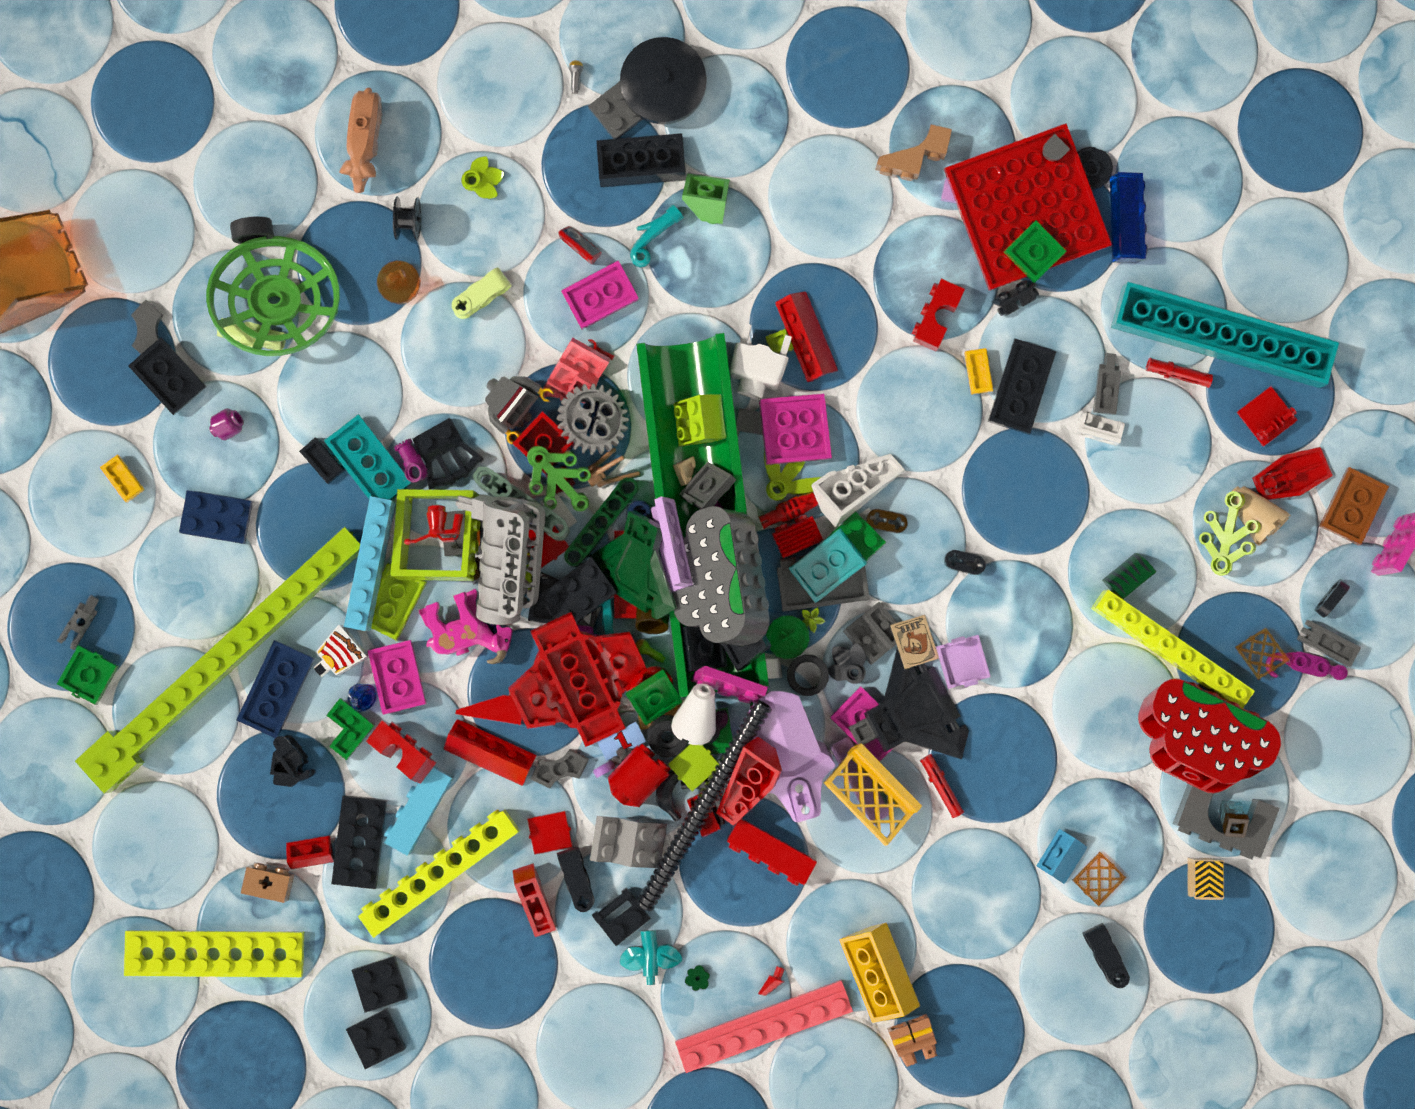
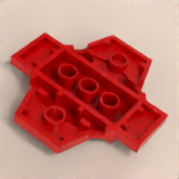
(577, 679)

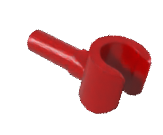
(596, 347)

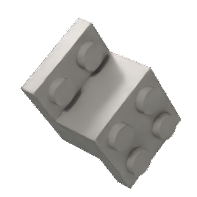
(628, 842)

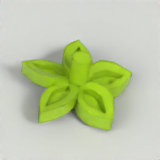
(811, 619)

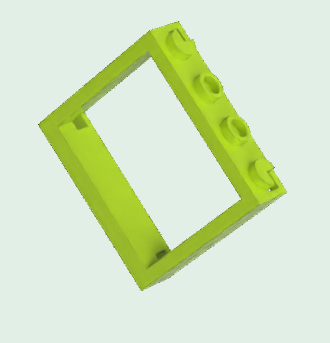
(402, 532)

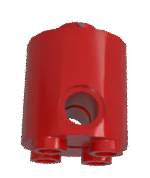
(637, 777)

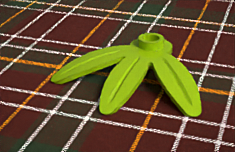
(784, 482)

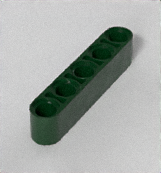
(603, 511)

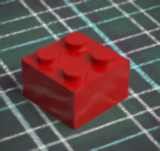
(543, 433)

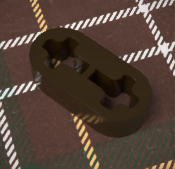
(887, 515)

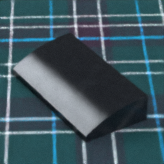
(641, 160)

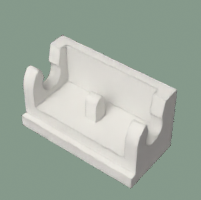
(1099, 428)

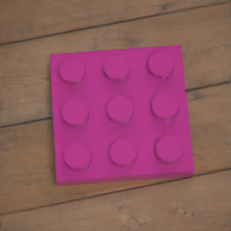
(795, 429)
(1397, 547)

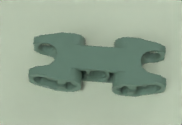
(498, 482)

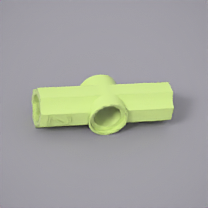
(236, 333)

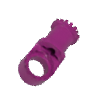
(411, 459)

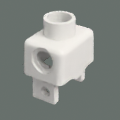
(757, 366)

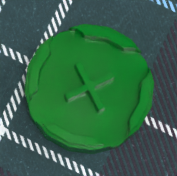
(788, 636)

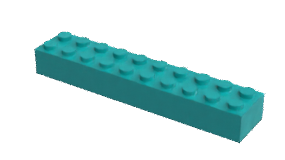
(1225, 335)

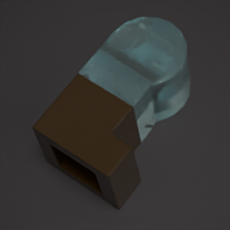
(1233, 815)

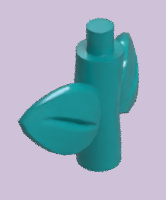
(650, 956)

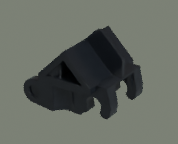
(289, 762)

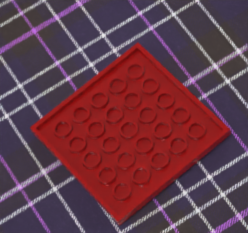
(1015, 187)

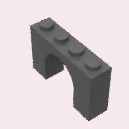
(1193, 817)

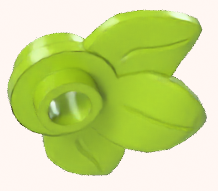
(485, 177)

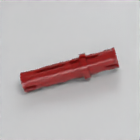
(1185, 374)
(938, 775)

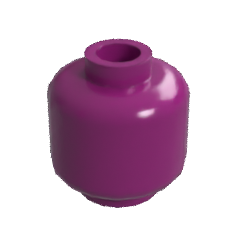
(226, 424)

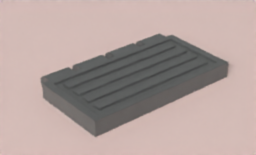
(795, 596)

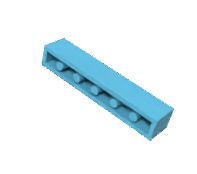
(370, 564)

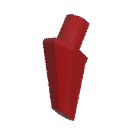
(772, 981)

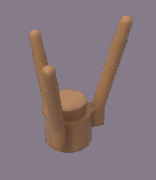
(597, 472)

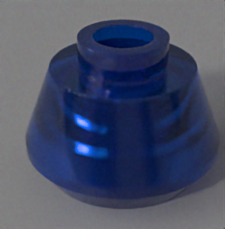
(362, 696)

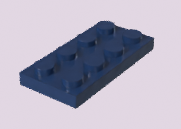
(275, 689)

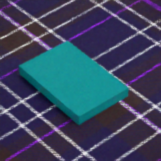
(828, 565)

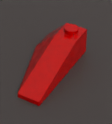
(751, 780)

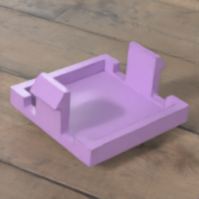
(963, 661)

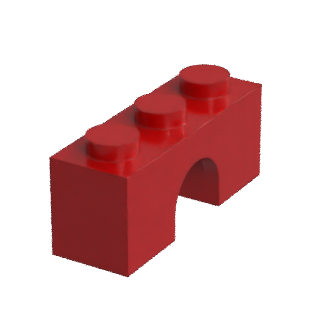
(945, 296)
(415, 761)

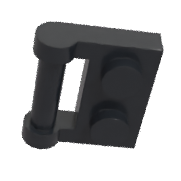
(626, 922)

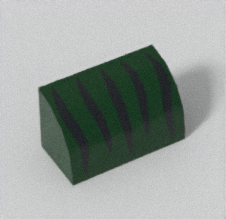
(1129, 575)

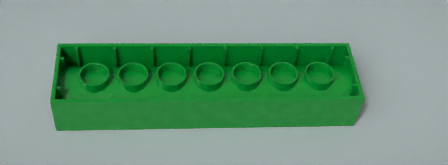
(668, 377)

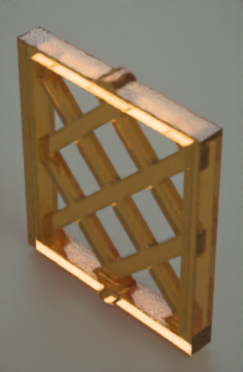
(1272, 668)
(1110, 889)

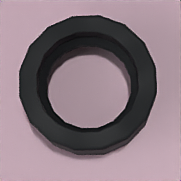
(251, 228)
(807, 691)

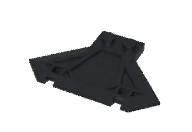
(917, 712)

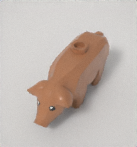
(362, 137)

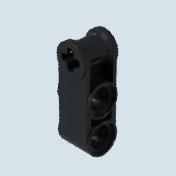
(576, 877)
(1106, 955)

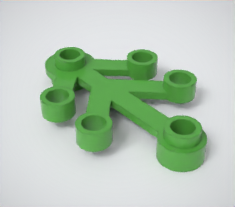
(555, 476)

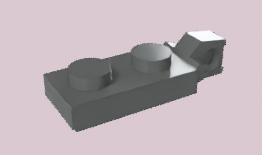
(1107, 386)

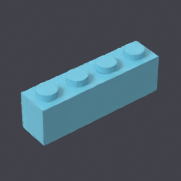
(418, 811)

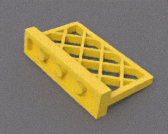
(880, 778)

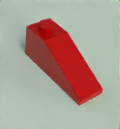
(496, 709)
(533, 899)

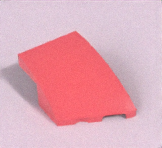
(575, 367)

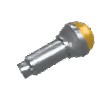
(575, 69)

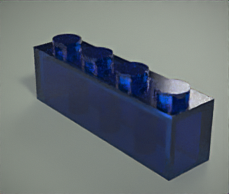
(1127, 217)

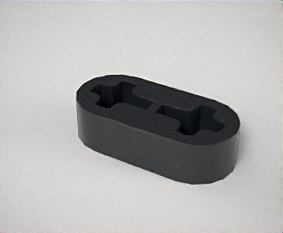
(966, 557)
(1332, 598)

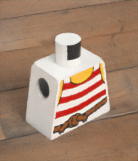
(339, 653)

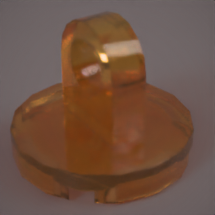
(398, 282)

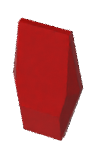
(1292, 474)

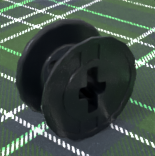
(406, 218)

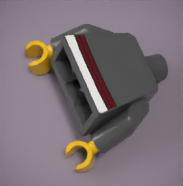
(510, 401)

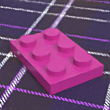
(600, 295)
(397, 677)
(729, 684)
(852, 712)

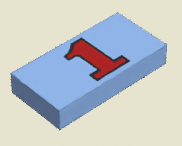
(624, 739)

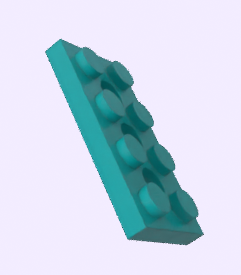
(370, 446)

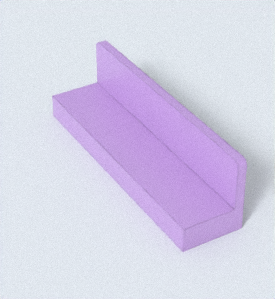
(672, 544)
(840, 751)

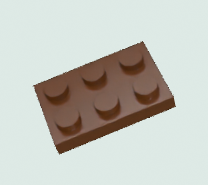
(1354, 506)

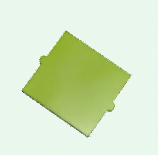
(693, 765)

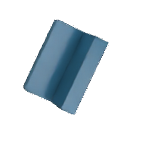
(1061, 856)

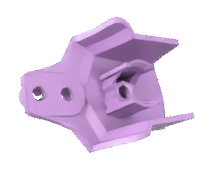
(800, 754)

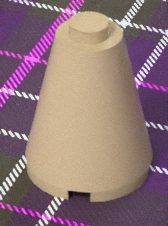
(1265, 512)

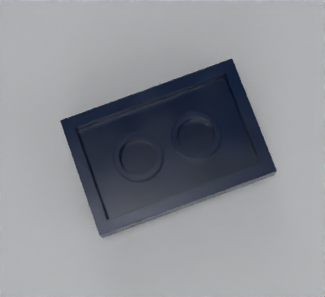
(215, 517)

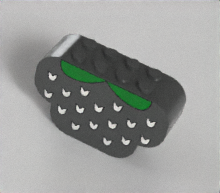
(726, 577)

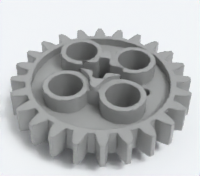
(611, 425)

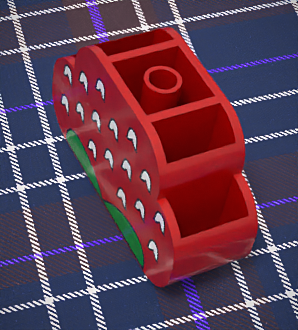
(1205, 737)

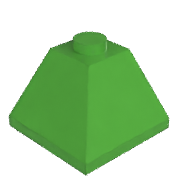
(706, 197)

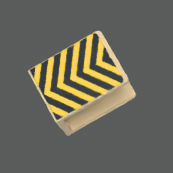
(1206, 878)

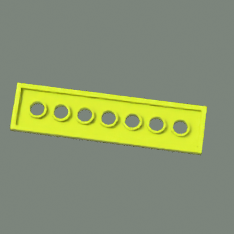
(203, 966)

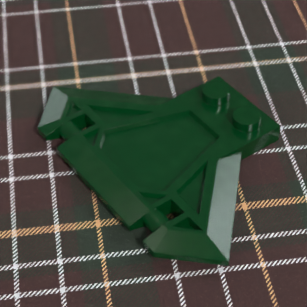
(636, 568)

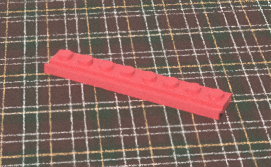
(763, 1026)

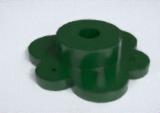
(691, 980)

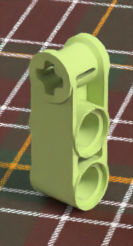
(481, 293)

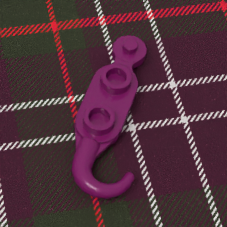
(1311, 665)

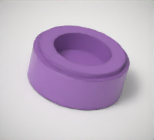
(603, 769)

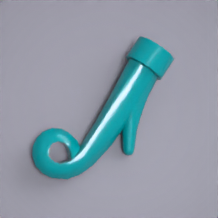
(653, 229)

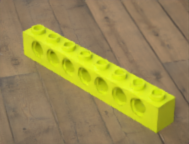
(1171, 648)
(376, 923)

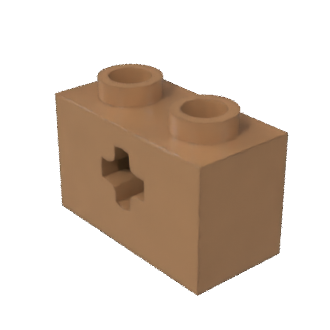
(255, 886)

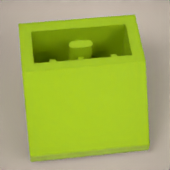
(699, 420)

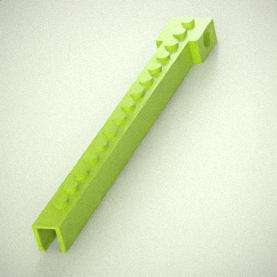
(117, 754)

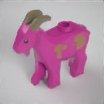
(466, 631)

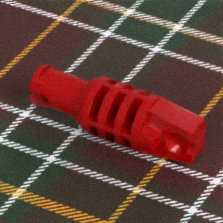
(789, 509)

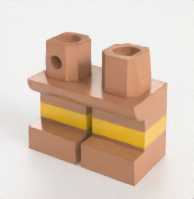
(923, 1039)

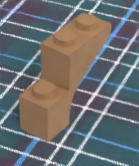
(909, 161)

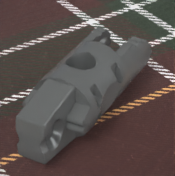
(83, 611)

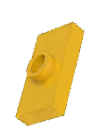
(978, 371)
(122, 478)

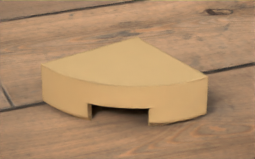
(685, 470)

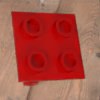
(1267, 416)

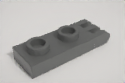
(1329, 644)

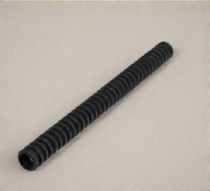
(702, 807)

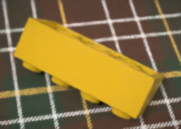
(879, 973)

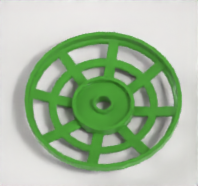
(271, 286)

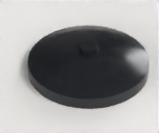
(663, 80)

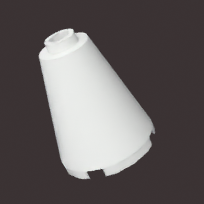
(696, 716)

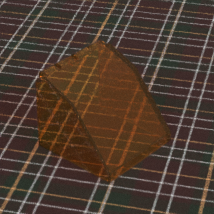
(36, 268)

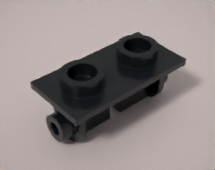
(1007, 300)

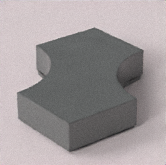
(147, 322)
(570, 765)

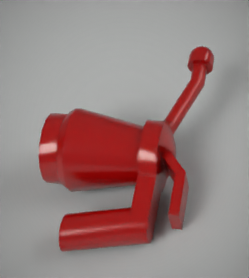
(437, 519)

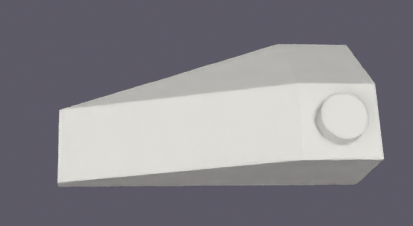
(851, 488)

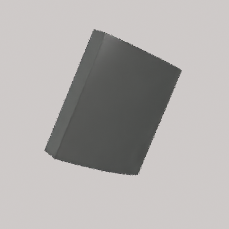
(873, 632)

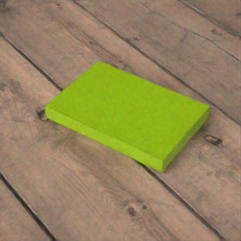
(395, 603)

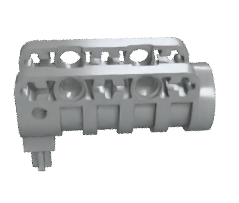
(505, 555)

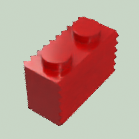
(797, 536)

